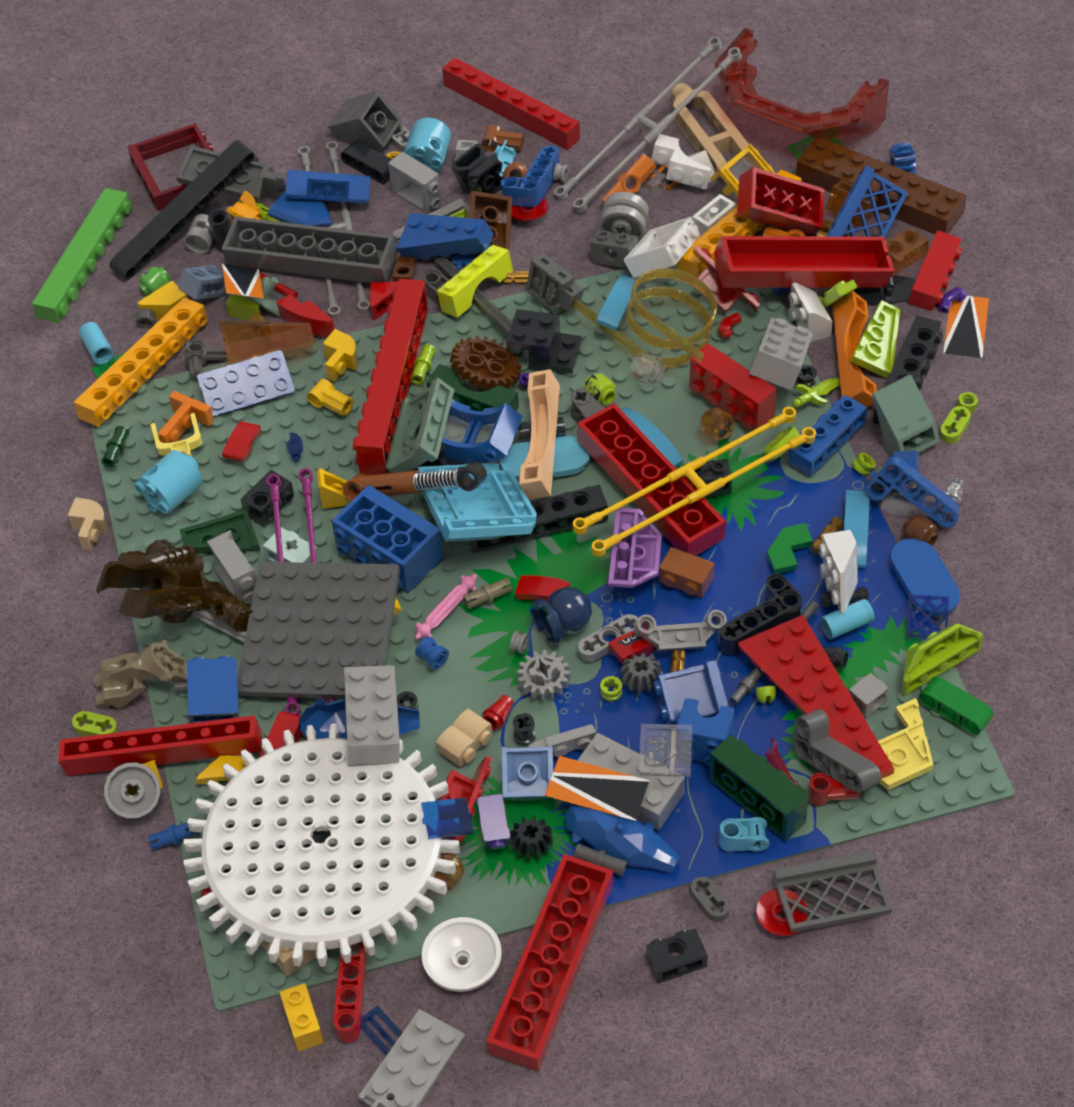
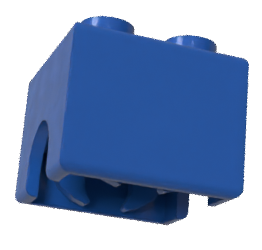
(707, 732)

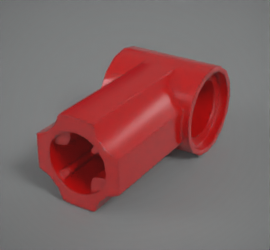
(831, 790)

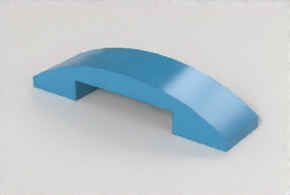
(617, 302)
(654, 436)
(857, 521)

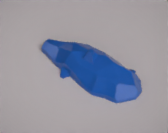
(324, 714)
(621, 838)

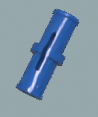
(173, 834)

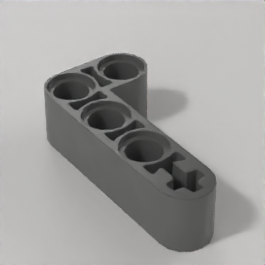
(831, 756)

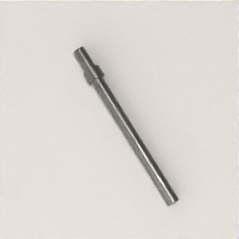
(748, 683)

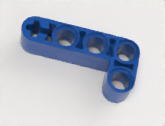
(533, 187)
(915, 495)

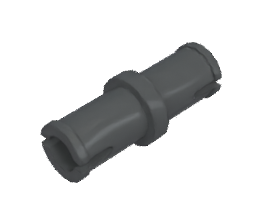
(600, 858)

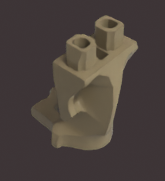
(123, 675)

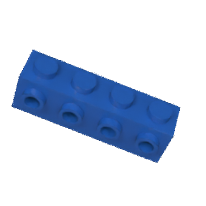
(831, 434)

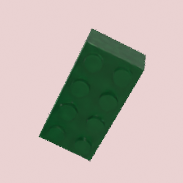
(758, 787)

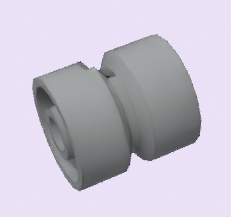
(199, 236)

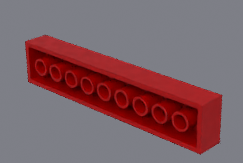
(391, 376)

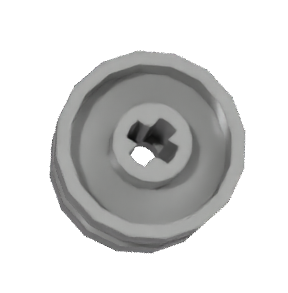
(624, 214)
(132, 805)

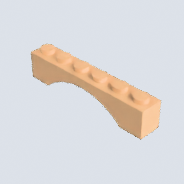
(537, 468)

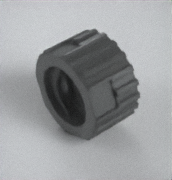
(145, 318)

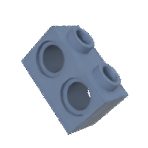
(203, 282)

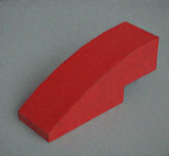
(294, 311)

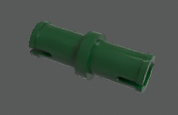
(115, 446)

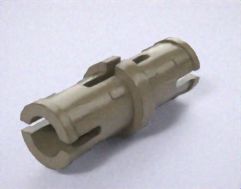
(487, 593)

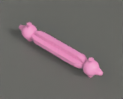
(442, 610)

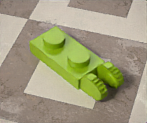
(837, 292)

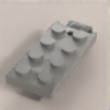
(413, 1063)

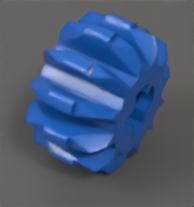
(903, 157)

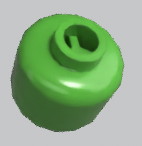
(152, 280)

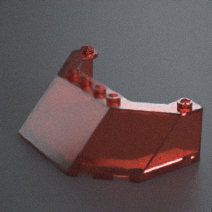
(861, 114)

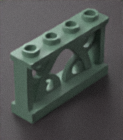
(429, 409)

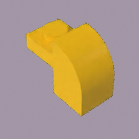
(341, 353)

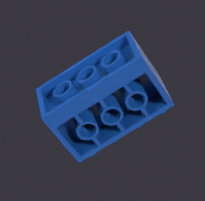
(385, 532)

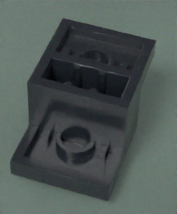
(542, 338)

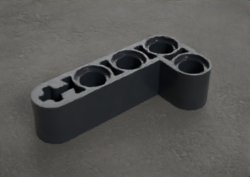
(781, 603)

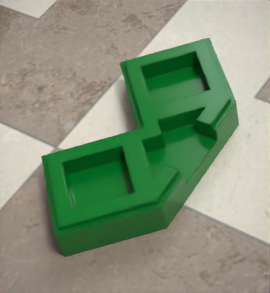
(789, 539)

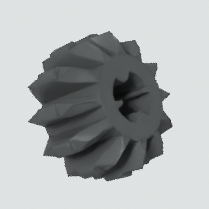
(640, 672)

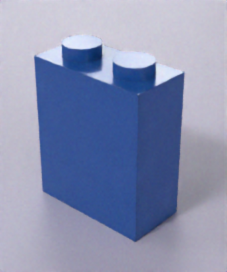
(212, 689)

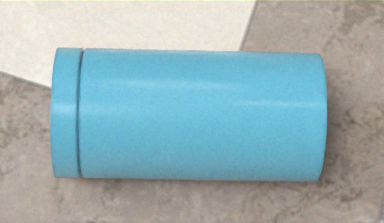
(96, 343)
(855, 616)

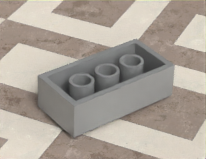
(781, 353)
(371, 715)
(662, 791)

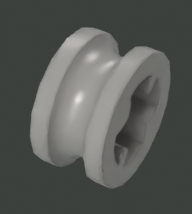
(560, 172)
(519, 642)

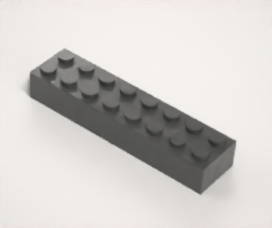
(310, 250)

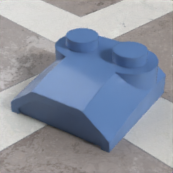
(526, 773)

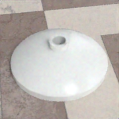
(457, 941)

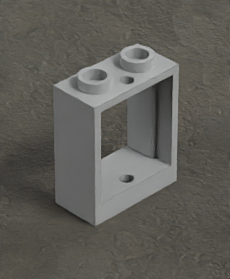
(406, 169)

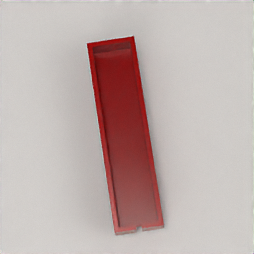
(803, 260)

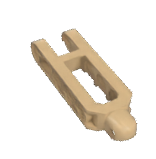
(728, 135)

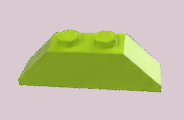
(938, 654)

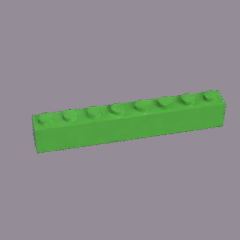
(81, 255)

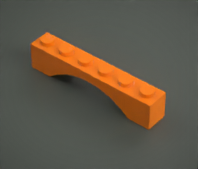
(849, 319)

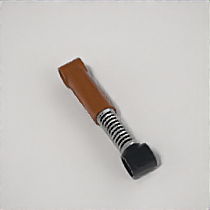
(413, 482)

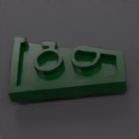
(237, 522)

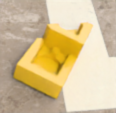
(215, 769)

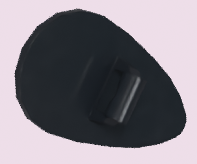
(896, 291)

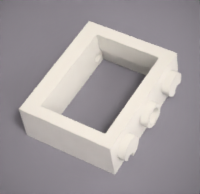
(662, 247)

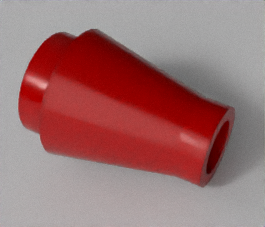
(498, 712)

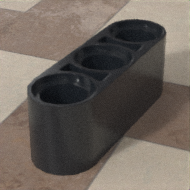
(367, 161)

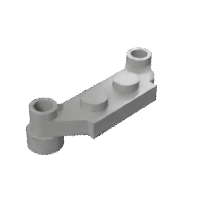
(679, 635)

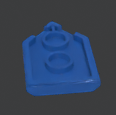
(300, 211)

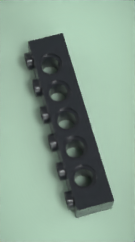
(916, 353)
(554, 516)

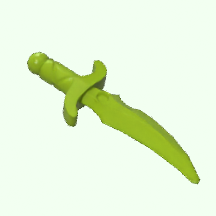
(812, 394)

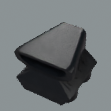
(478, 172)

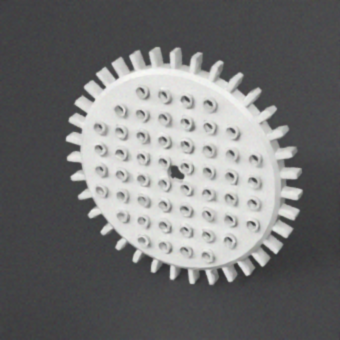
(315, 929)

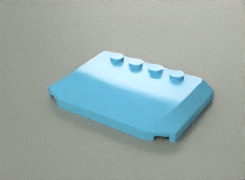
(488, 512)

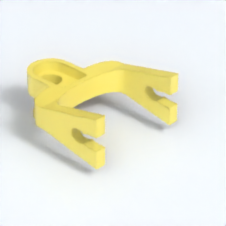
(184, 445)

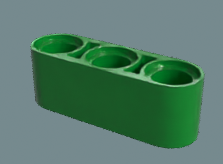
(956, 705)

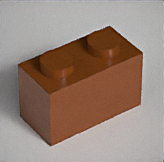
(686, 572)

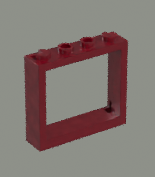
(158, 146)

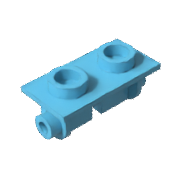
(505, 155)

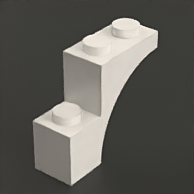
(681, 167)

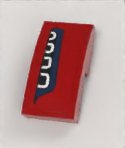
(629, 643)

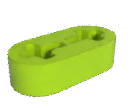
(959, 426)
(781, 440)
(95, 725)

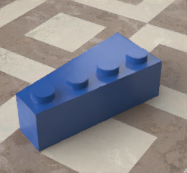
(443, 235)

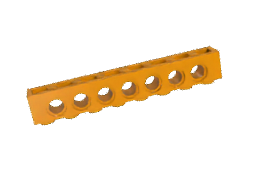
(728, 226)
(140, 362)

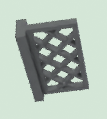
(821, 873)

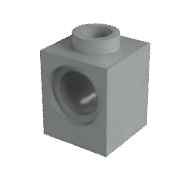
(869, 694)

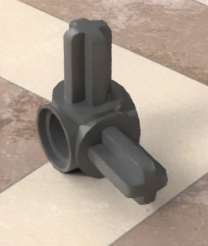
(197, 354)

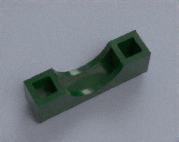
(476, 400)

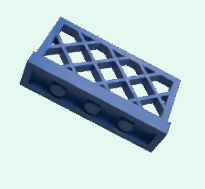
(853, 203)

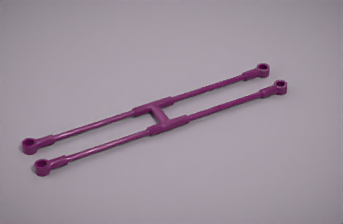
(275, 500)

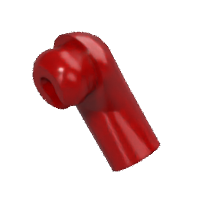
(728, 322)

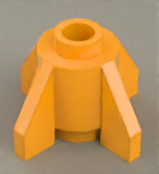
(247, 209)

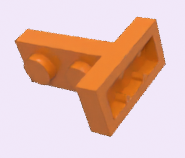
(181, 420)

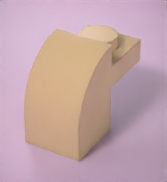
(89, 519)

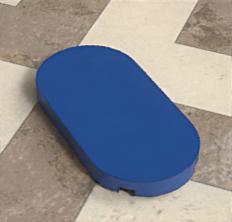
(924, 573)

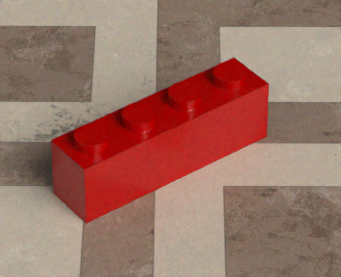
(934, 271)

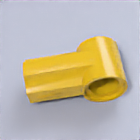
(325, 395)

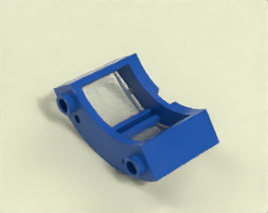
(479, 435)

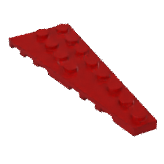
(808, 679)

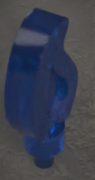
(295, 446)

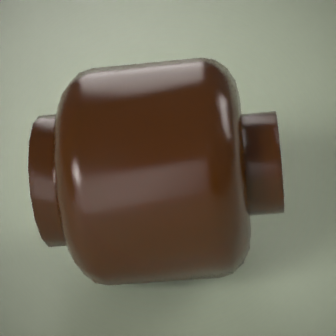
(920, 529)

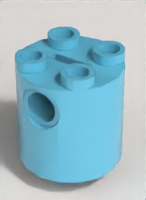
(429, 142)
(169, 482)

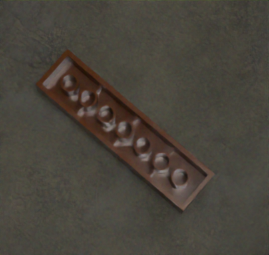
(925, 206)

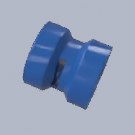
(431, 652)

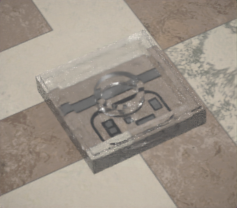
(665, 750)

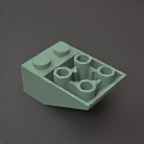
(905, 417)

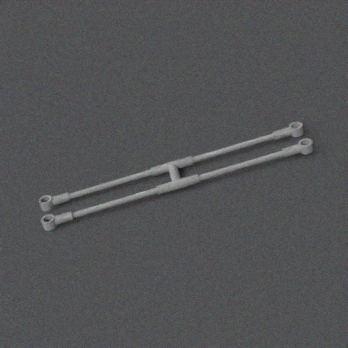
(332, 149)
(580, 204)

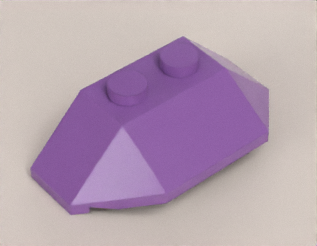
(637, 555)

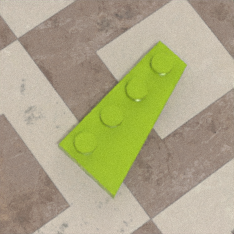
(878, 341)

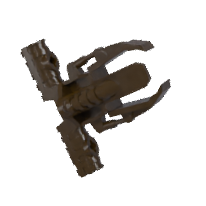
(171, 586)

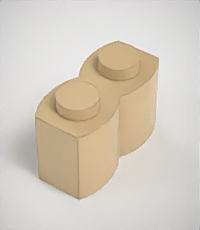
(464, 737)

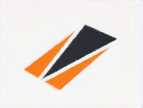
(242, 281)
(966, 327)
(597, 788)

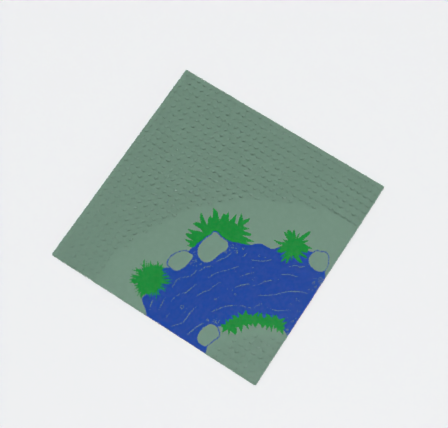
(481, 668)

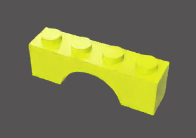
(457, 293)

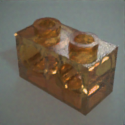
(907, 249)

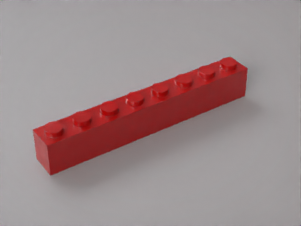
(511, 103)
(160, 744)

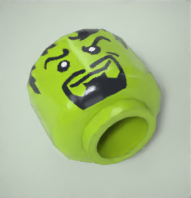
(601, 388)

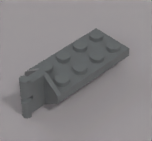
(255, 178)

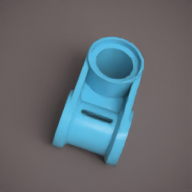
(745, 834)

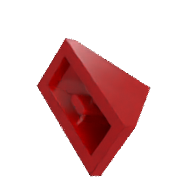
(380, 297)

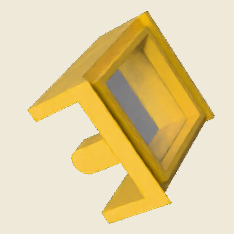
(742, 162)

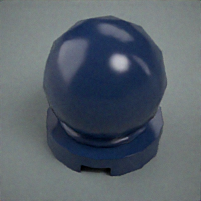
(563, 613)

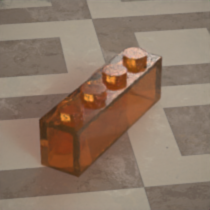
(253, 338)

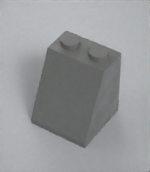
(365, 119)

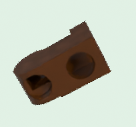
(404, 268)

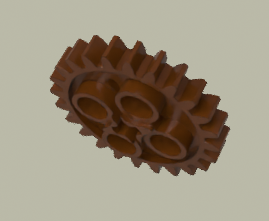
(485, 363)

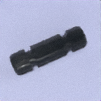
(859, 594)

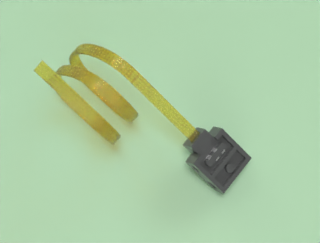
(558, 291)

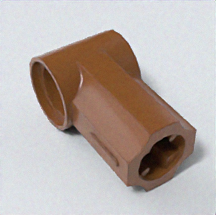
(496, 136)

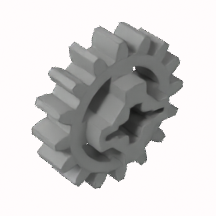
(543, 675)

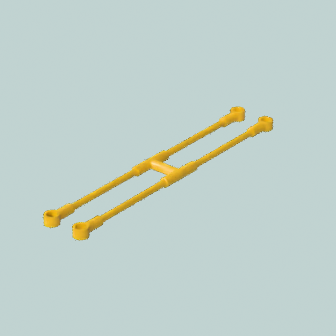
(688, 470)

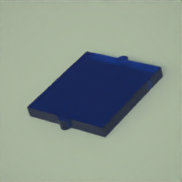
(447, 818)

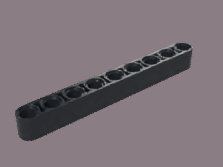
(181, 210)

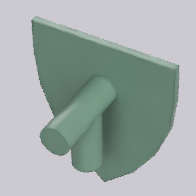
(269, 300)

